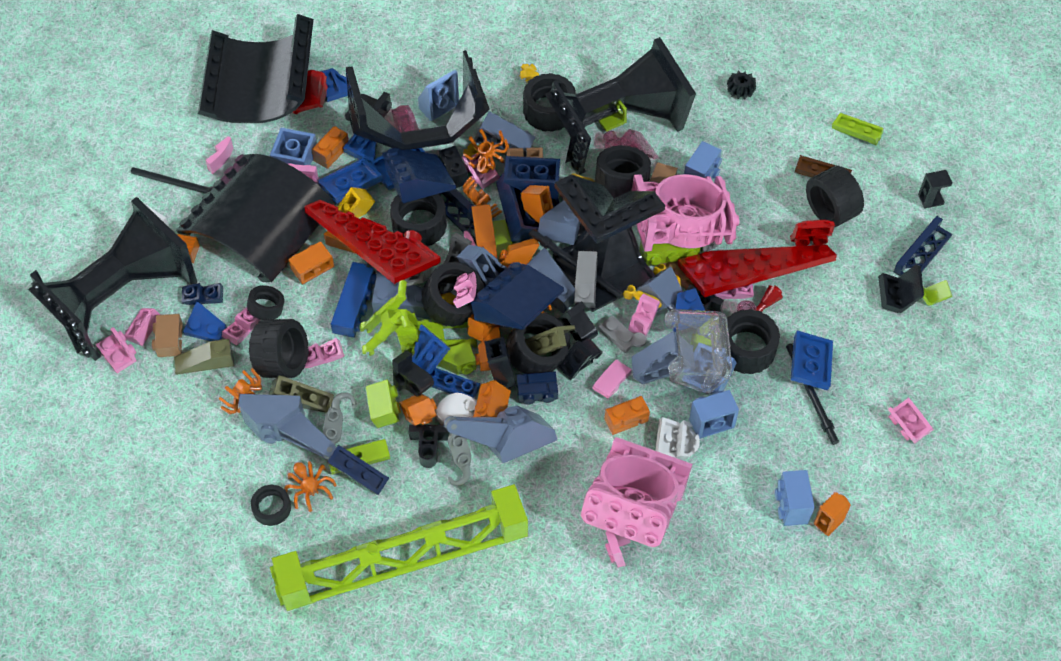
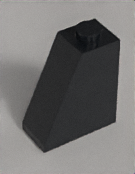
(500, 362)

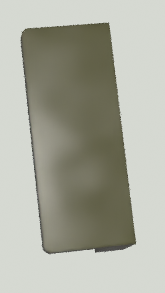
(548, 340)

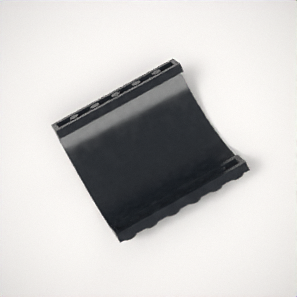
(256, 78)
(258, 212)

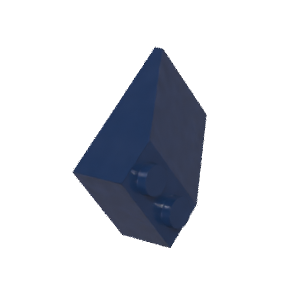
(527, 171)

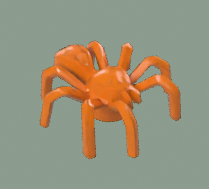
(486, 151)
(478, 197)
(241, 387)
(308, 485)

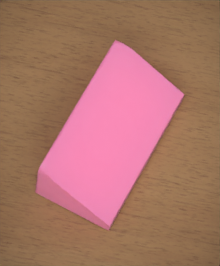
(141, 326)

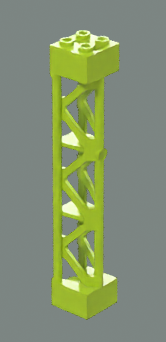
(291, 575)

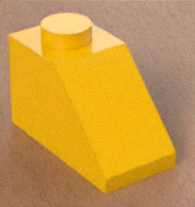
(356, 201)

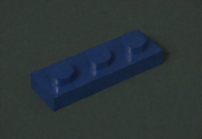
(358, 470)

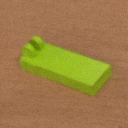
(858, 128)
(502, 236)

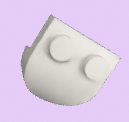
(455, 405)
(676, 439)

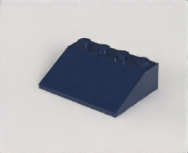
(416, 174)
(517, 219)
(515, 297)

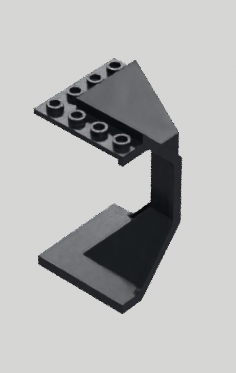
(649, 87)
(372, 126)
(608, 233)
(140, 252)

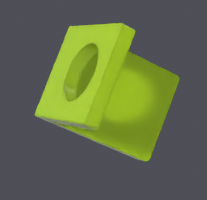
(616, 119)
(937, 293)

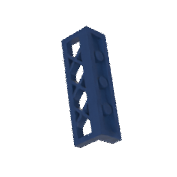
(463, 205)
(918, 245)

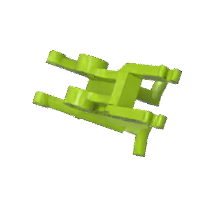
(404, 324)

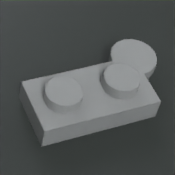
(621, 335)

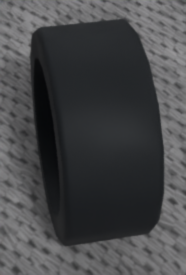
(268, 293)
(273, 519)

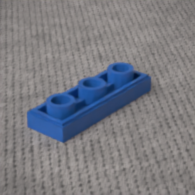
(458, 383)

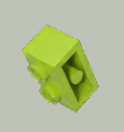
(382, 403)

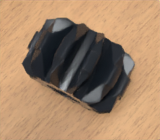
(741, 85)

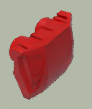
(315, 91)
(813, 230)

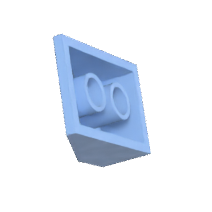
(440, 96)

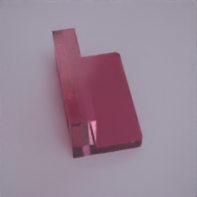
(636, 139)

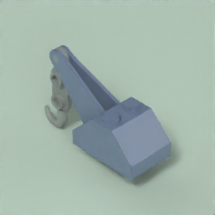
(283, 418)
(507, 435)

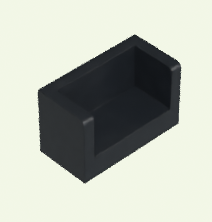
(931, 187)

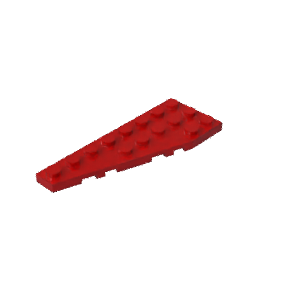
(384, 250)
(730, 269)

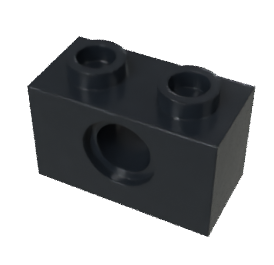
(454, 165)

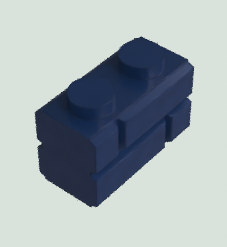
(537, 387)

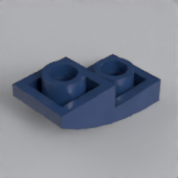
(204, 295)

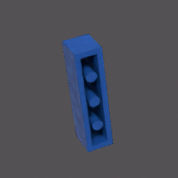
(353, 300)

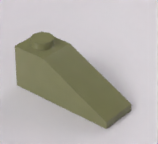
(205, 357)
(311, 397)

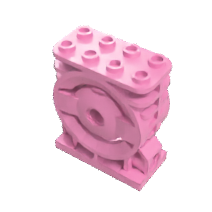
(697, 214)
(636, 492)

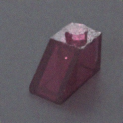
(404, 119)

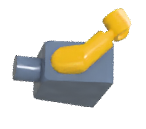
(662, 287)

